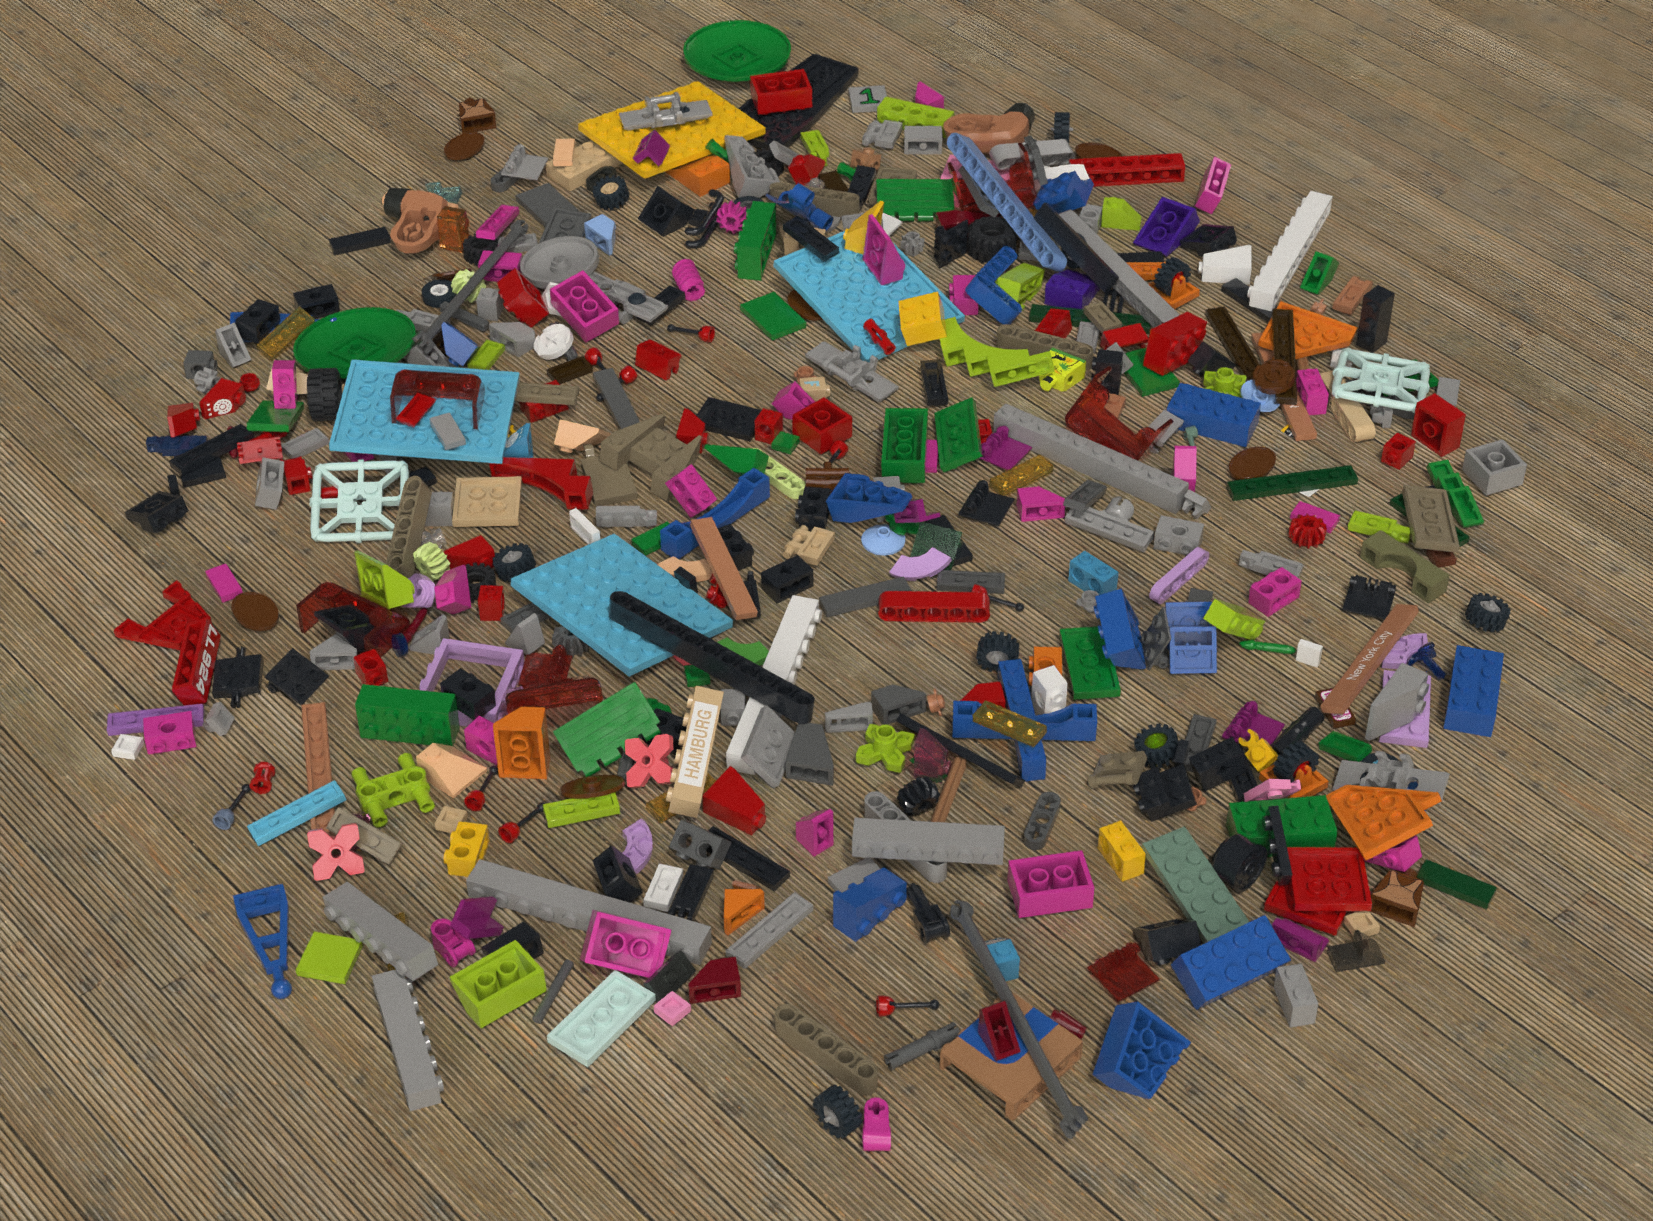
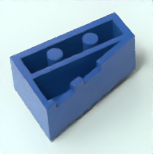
(867, 903)

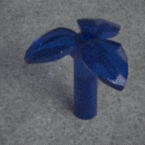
(1425, 654)

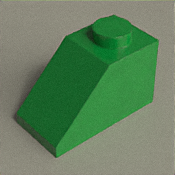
(1319, 273)

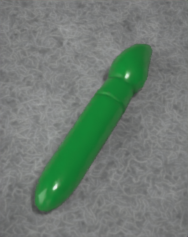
(1266, 646)

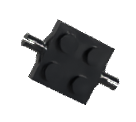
(237, 676)

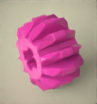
(731, 216)

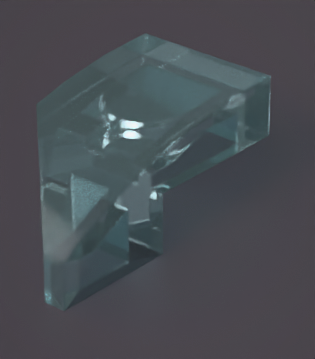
(451, 194)

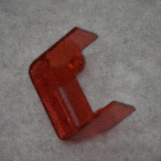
(1020, 182)
(439, 386)
(1093, 421)
(330, 595)
(554, 694)

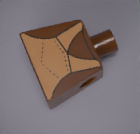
(476, 115)
(1398, 896)

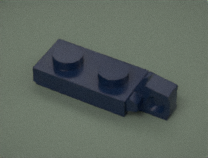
(173, 445)

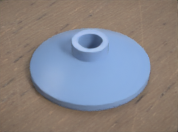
(1267, 401)
(882, 540)

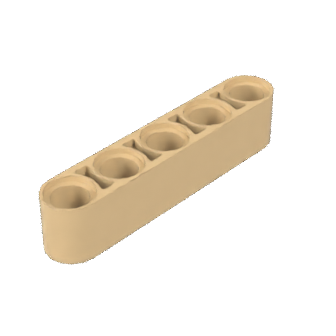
(1349, 413)

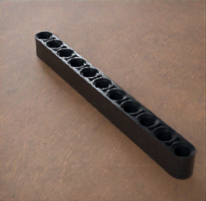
(711, 657)

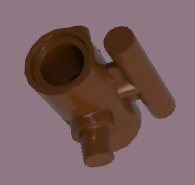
(824, 477)

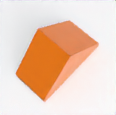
(741, 906)

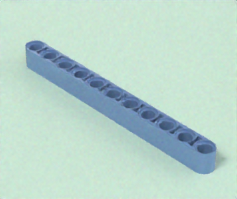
(1007, 202)

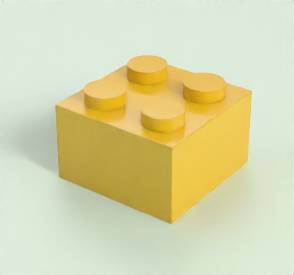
(922, 318)

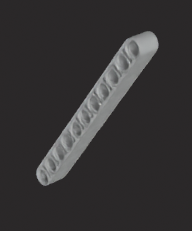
(1129, 284)

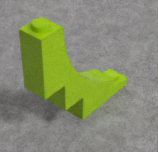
(1003, 364)

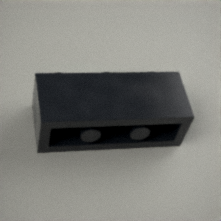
(1375, 319)

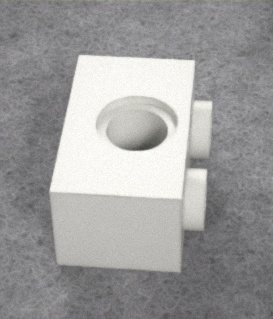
(1048, 691)

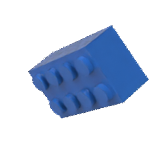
(1215, 414)
(1473, 691)
(1230, 962)

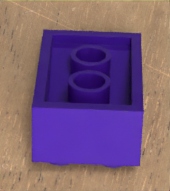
(1167, 226)
(1070, 290)

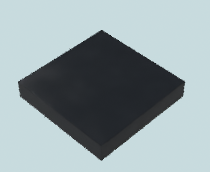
(208, 472)

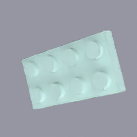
(601, 1018)

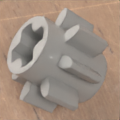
(912, 243)
(206, 379)

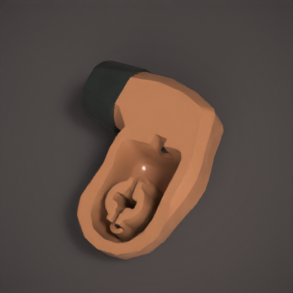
(993, 130)
(416, 216)

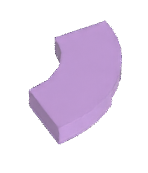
(920, 567)
(1404, 650)
(639, 844)

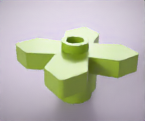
(1224, 381)
(885, 745)

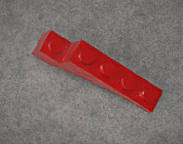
(551, 475)

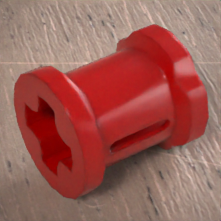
(260, 777)

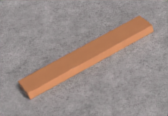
(723, 568)

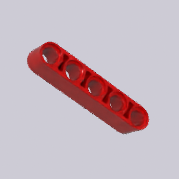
(934, 606)

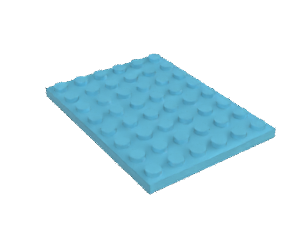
(849, 294)
(367, 425)
(578, 593)

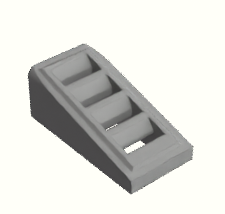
(861, 718)

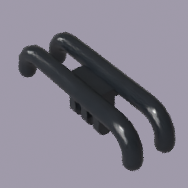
(704, 221)

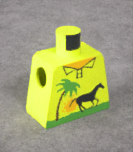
(1068, 371)

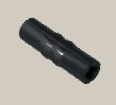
(1298, 730)

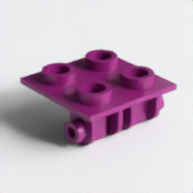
(1002, 450)
(1249, 718)

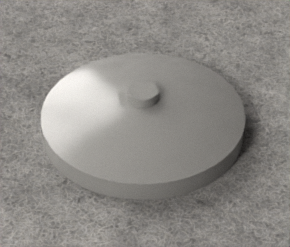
(559, 260)

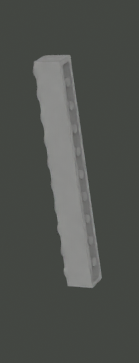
(1093, 459)
(574, 906)

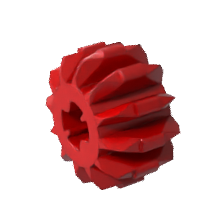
(1307, 531)

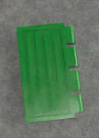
(915, 197)
(605, 728)

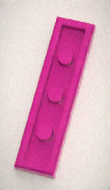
(497, 222)

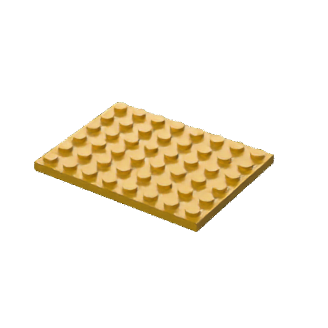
(685, 140)

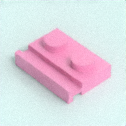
(1272, 790)

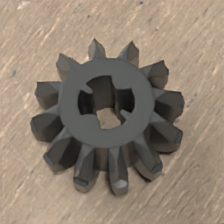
(572, 643)

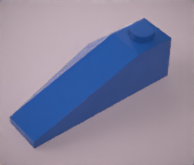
(861, 499)

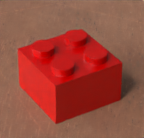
(522, 298)
(822, 425)
(1438, 425)

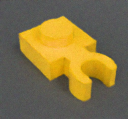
(1259, 752)

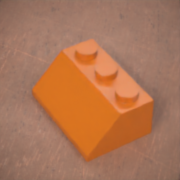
(522, 744)

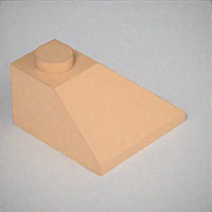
(574, 436)
(449, 768)

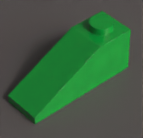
(739, 459)

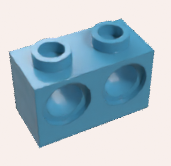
(1092, 574)

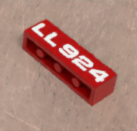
(196, 662)

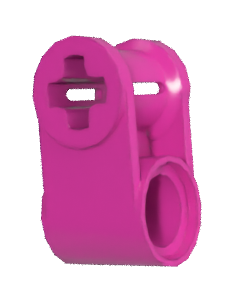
(450, 943)
(876, 1128)

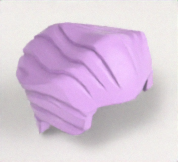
(423, 593)

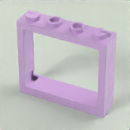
(478, 653)

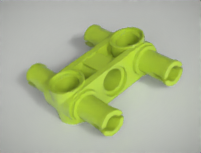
(392, 789)

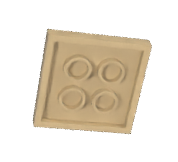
(487, 501)

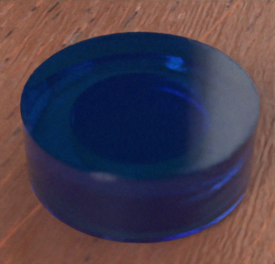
(399, 644)

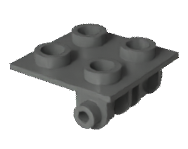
(1156, 640)

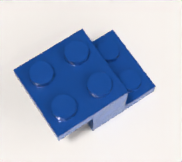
(1064, 192)
(1192, 638)

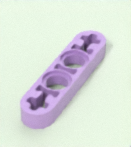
(1179, 575)

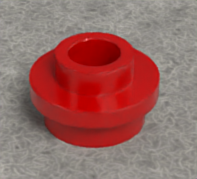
(249, 382)

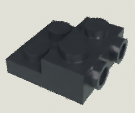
(1209, 239)
(158, 511)
(1164, 792)

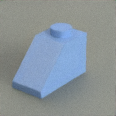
(601, 232)

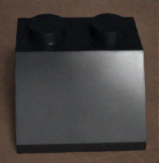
(665, 212)
(347, 623)
(1167, 939)

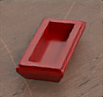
(415, 410)

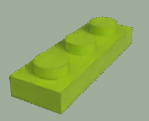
(580, 810)

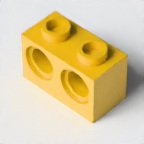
(467, 846)
(1121, 851)

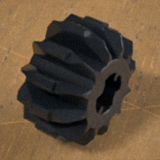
(918, 796)

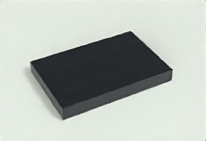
(729, 418)

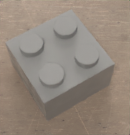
(1494, 467)

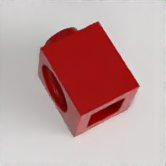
(768, 425)
(1398, 451)
(491, 603)
(370, 668)

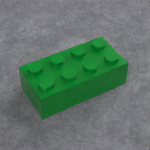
(755, 240)
(905, 444)
(407, 715)
(1304, 821)

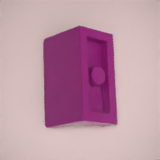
(652, 146)
(915, 513)
(474, 920)
(1300, 939)

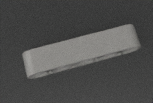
(1052, 153)
(880, 807)

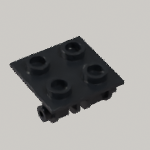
(950, 243)
(985, 505)
(1369, 598)
(295, 677)

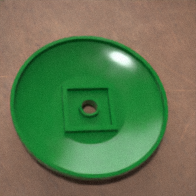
(736, 50)
(355, 335)

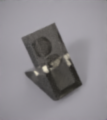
(1356, 954)

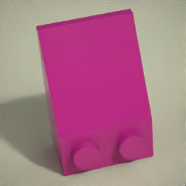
(881, 254)
(624, 944)

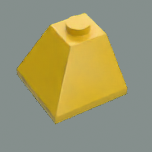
(856, 234)

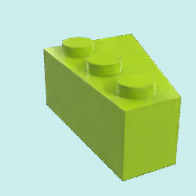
(1022, 282)

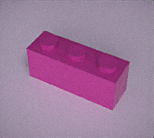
(1212, 185)

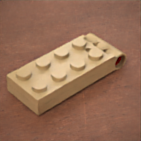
(586, 161)

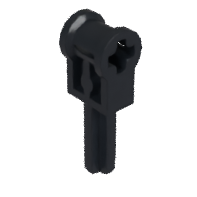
(927, 918)

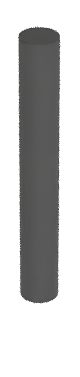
(552, 991)

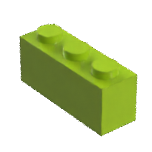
(1234, 620)

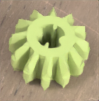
(461, 279)
(431, 561)

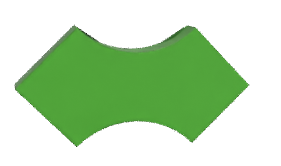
(754, 652)

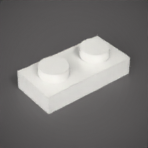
(663, 887)

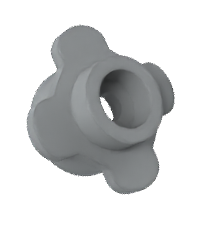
(1087, 600)

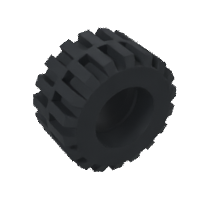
(988, 237)
(324, 393)

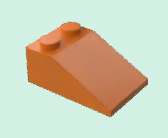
(702, 174)

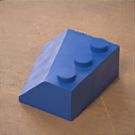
(1119, 630)
(1138, 1051)

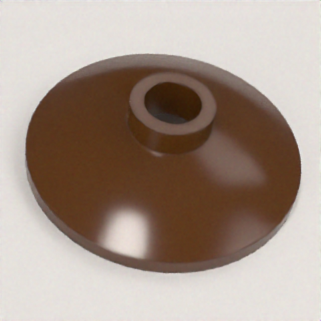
(447, 275)

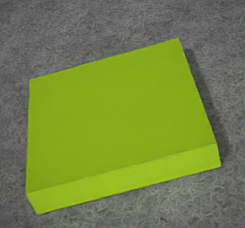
(329, 958)

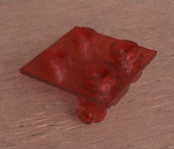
(545, 667)
(1123, 972)

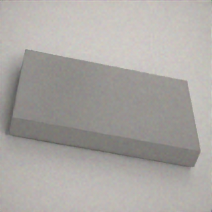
(768, 746)

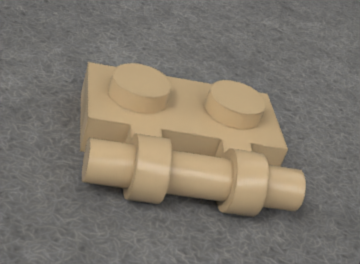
(813, 548)

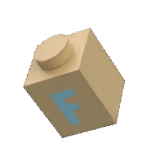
(815, 387)

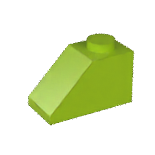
(1119, 215)

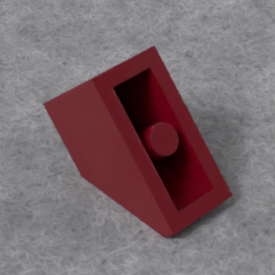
(716, 981)

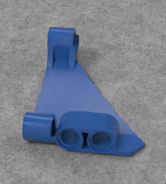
(801, 205)

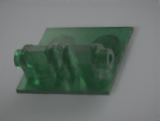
(938, 537)

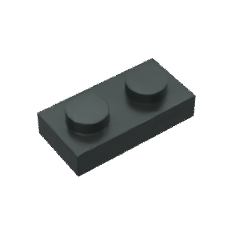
(670, 976)

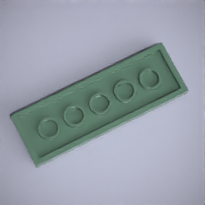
(1194, 884)

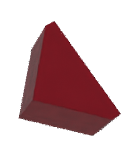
(998, 1031)

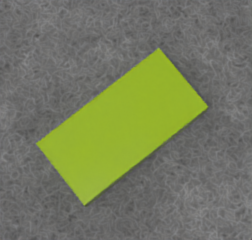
(486, 355)

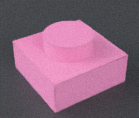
(672, 1008)

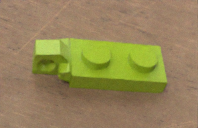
(815, 144)
(1370, 524)

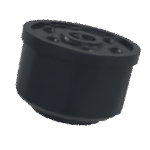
(1239, 862)

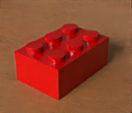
(781, 91)
(1174, 343)

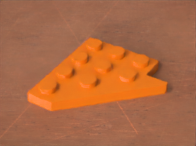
(1312, 332)
(1381, 816)

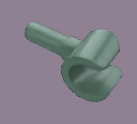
(1190, 433)

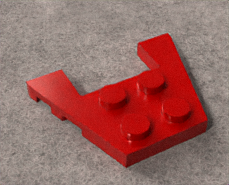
(168, 627)

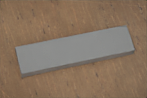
(769, 930)

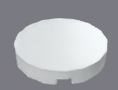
(553, 341)

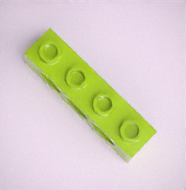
(912, 113)

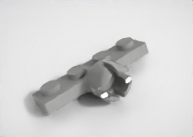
(1113, 524)

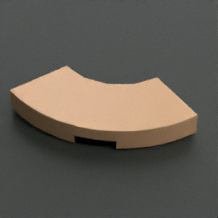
(699, 568)

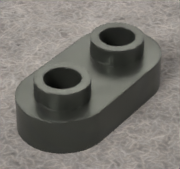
(600, 173)

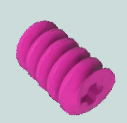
(688, 279)

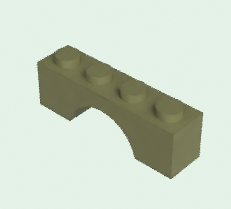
(1386, 552)

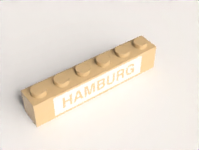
(695, 753)

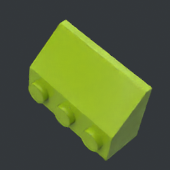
(382, 582)
(499, 983)

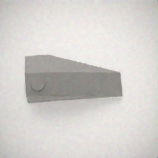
(748, 171)

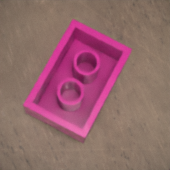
(584, 306)
(1050, 884)

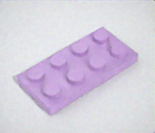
(1414, 733)

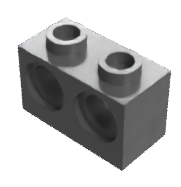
(701, 841)

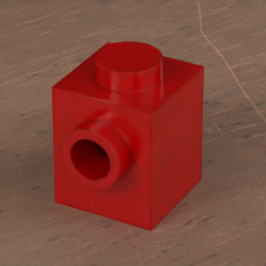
(297, 476)

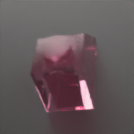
(930, 758)

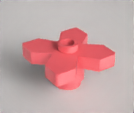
(649, 760)
(324, 844)

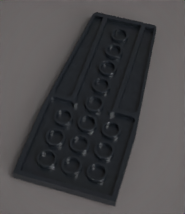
(828, 82)

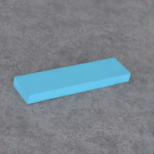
(296, 813)

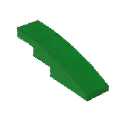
(1460, 497)

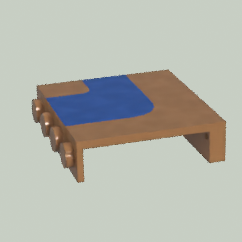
(1016, 1076)

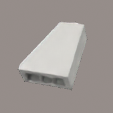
(1226, 265)

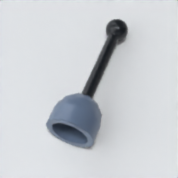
(225, 817)

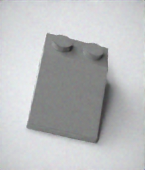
(1398, 701)

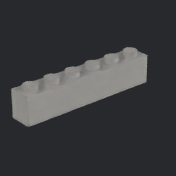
(928, 841)
(380, 931)
(407, 1041)

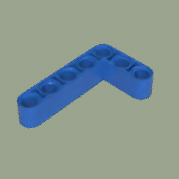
(988, 294)

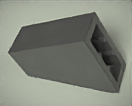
(810, 756)

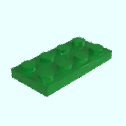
(958, 434)
(1086, 664)

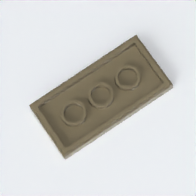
(1430, 518)

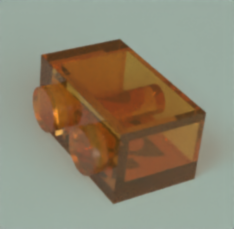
(452, 228)

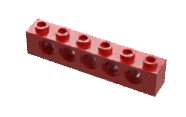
(1134, 169)

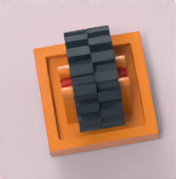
(1173, 283)
(1297, 764)

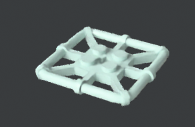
(1381, 379)
(348, 493)

